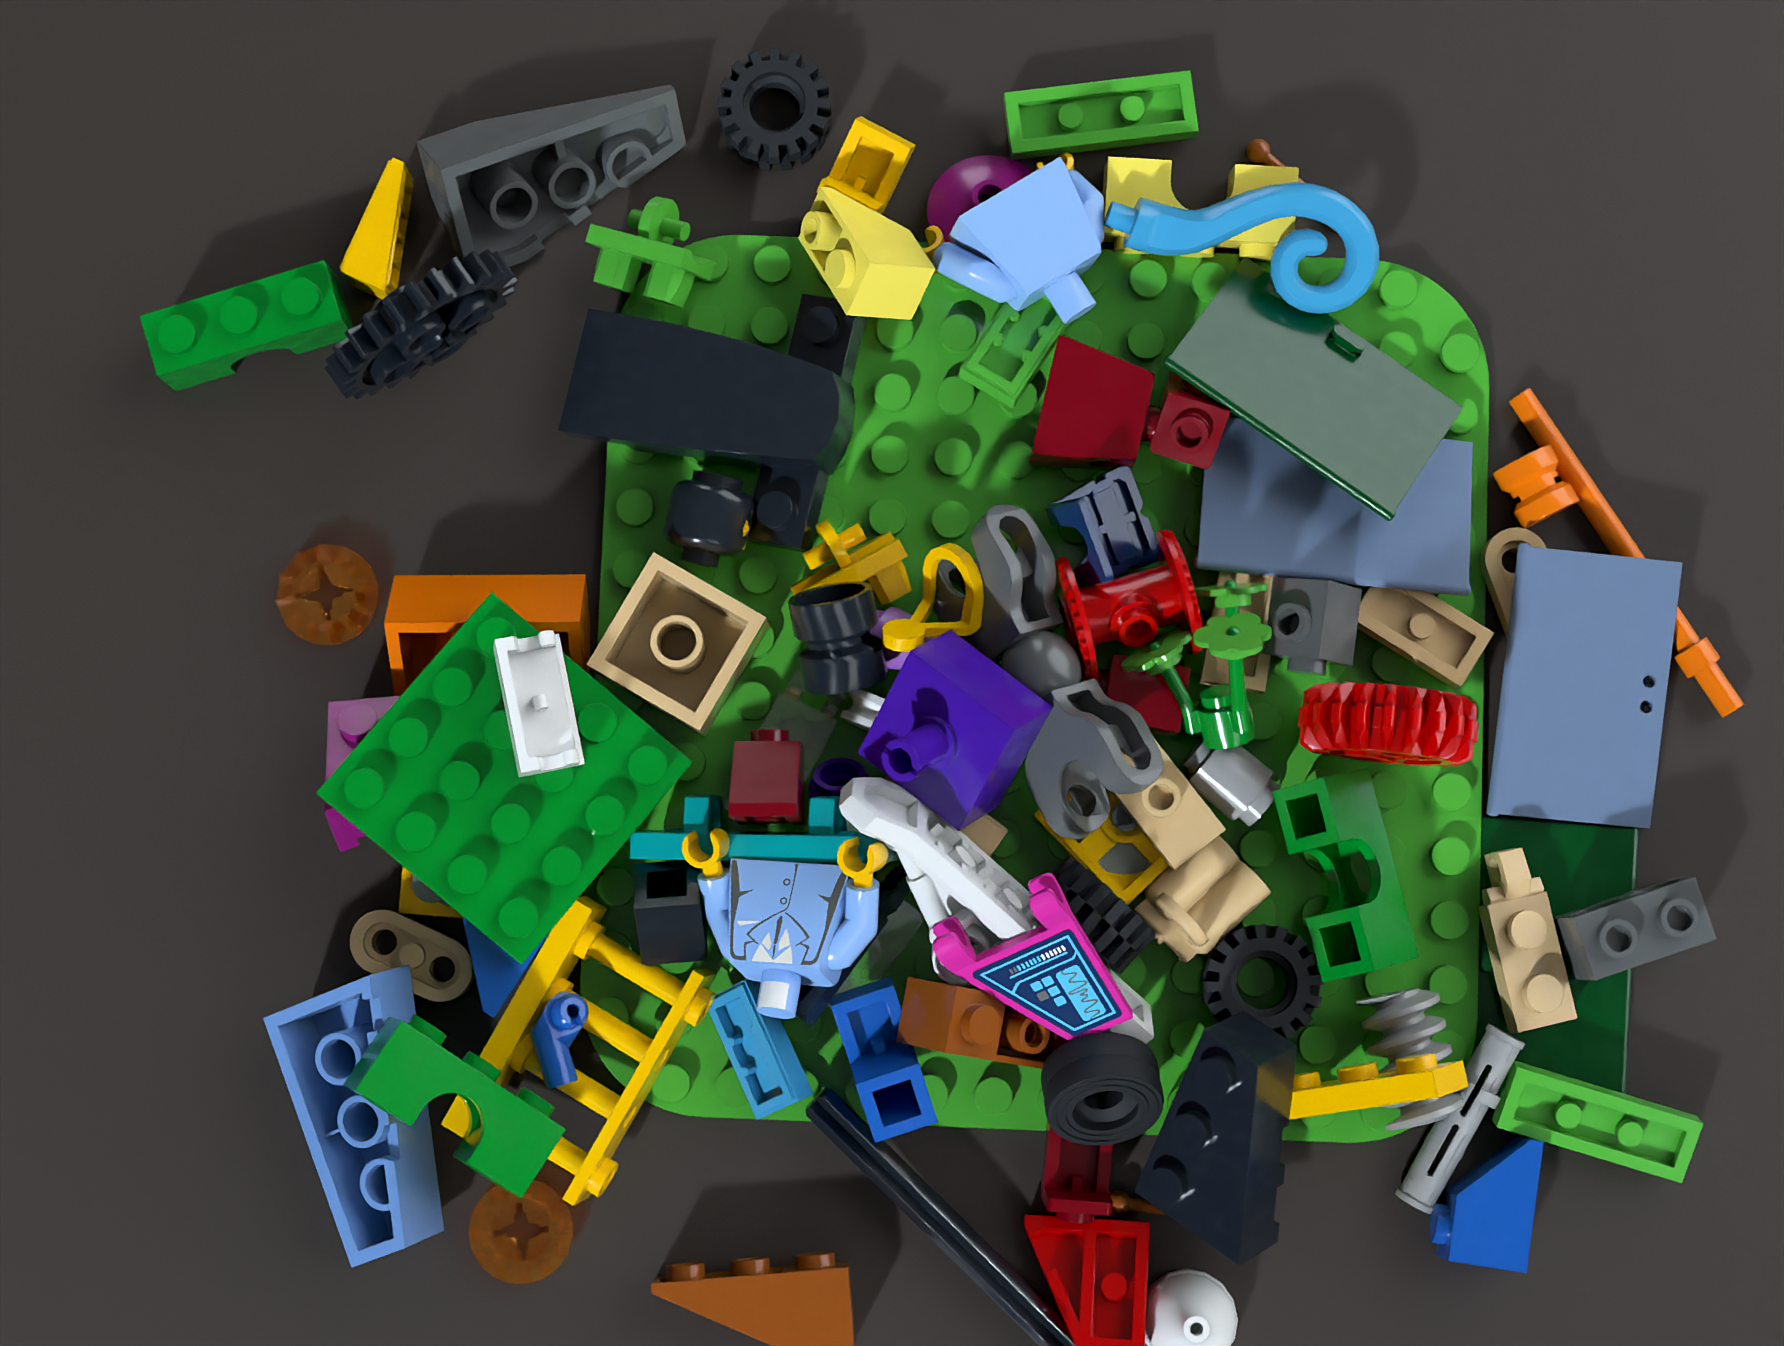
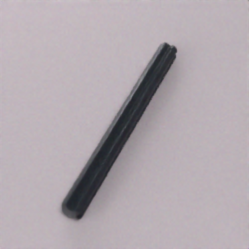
(938, 1220)

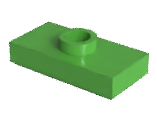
(1013, 350)

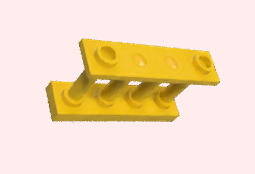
(512, 1050)

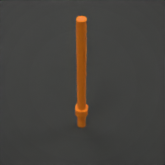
(1696, 655)

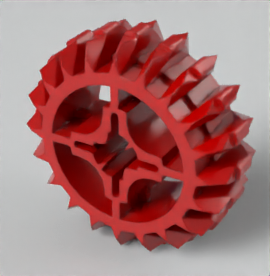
(1388, 724)

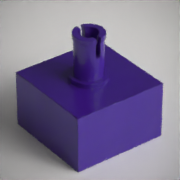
(954, 729)

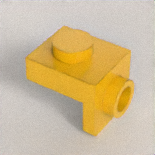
(869, 164)

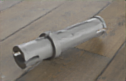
(1424, 1187)

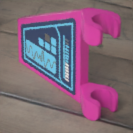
(1044, 972)

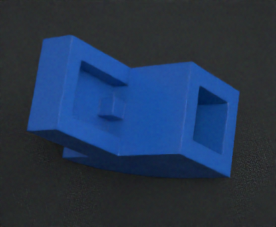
(882, 1069)

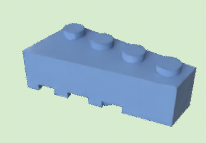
(369, 1163)

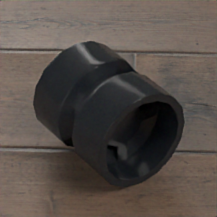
(837, 628)

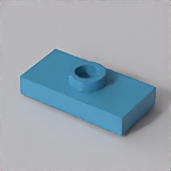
(758, 1050)

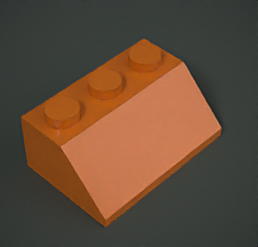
(431, 608)

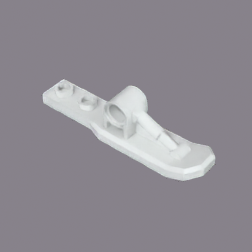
(956, 879)

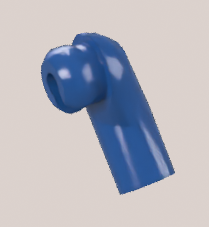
(554, 1034)

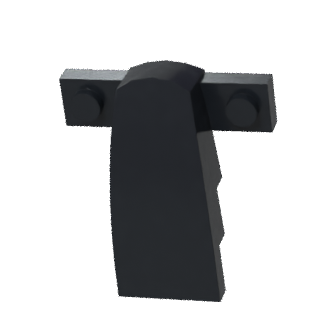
(727, 404)

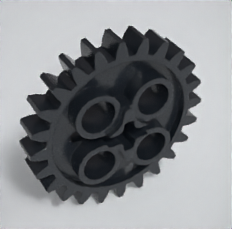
(420, 324)

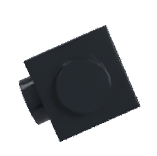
(669, 925)

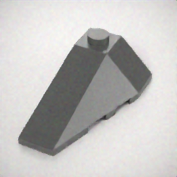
(534, 171)

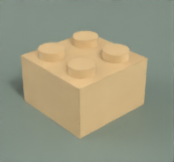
(678, 644)

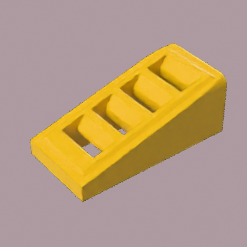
(378, 244)

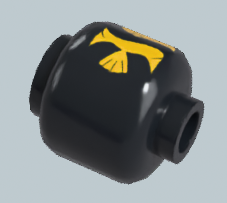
(708, 518)

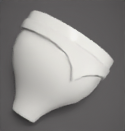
(1189, 1310)

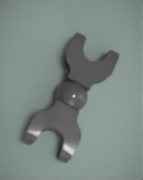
(1085, 730)

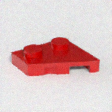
(1095, 1276)

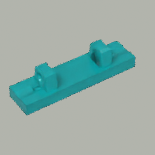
(704, 813)

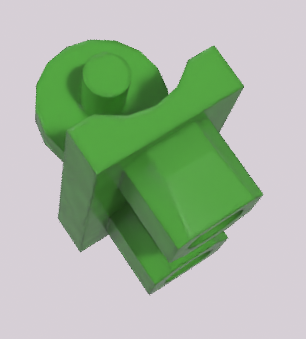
(672, 266)

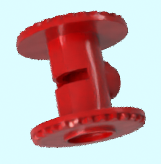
(1129, 606)

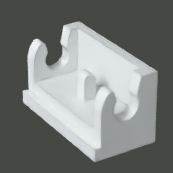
(538, 703)

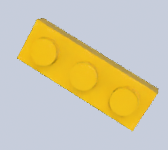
(1363, 1087)

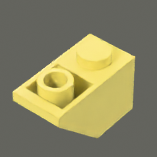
(865, 257)

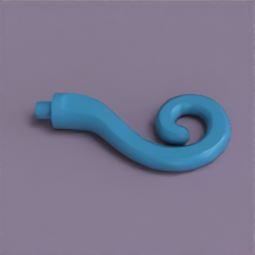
(1177, 232)

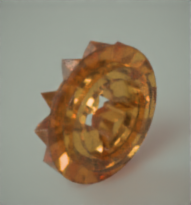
(349, 613)
(501, 1254)

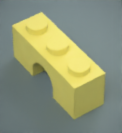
(1133, 178)

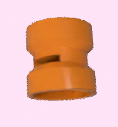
(1534, 483)

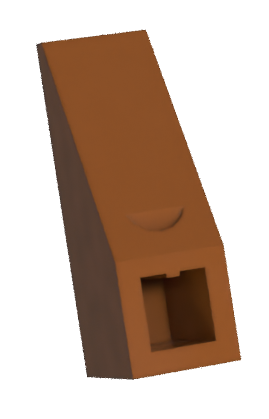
(971, 1025)
(771, 1304)

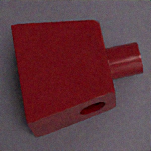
(1093, 410)

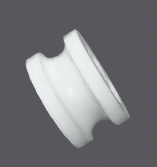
(863, 710)

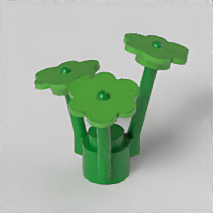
(1224, 708)

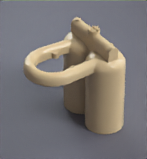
(1201, 900)

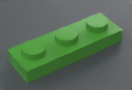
(1100, 115)
(1597, 1121)

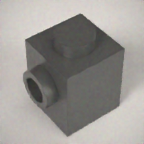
(1312, 623)

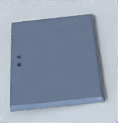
(1287, 521)
(1577, 687)

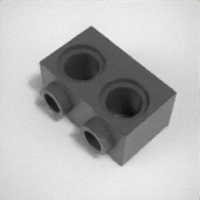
(1634, 928)

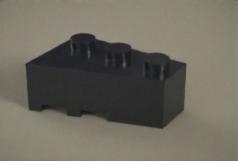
(1223, 1139)

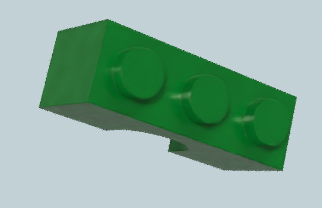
(210, 333)
(1365, 911)
(506, 1132)

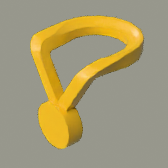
(908, 634)

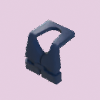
(1111, 525)

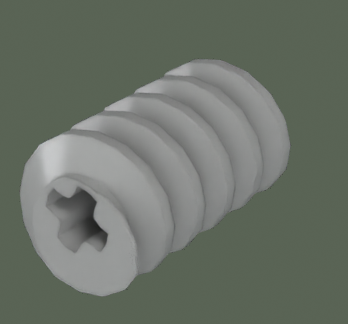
(1408, 1034)

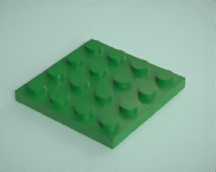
(447, 798)

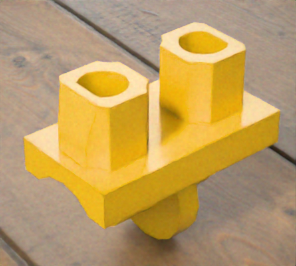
(875, 561)

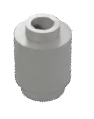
(1231, 781)

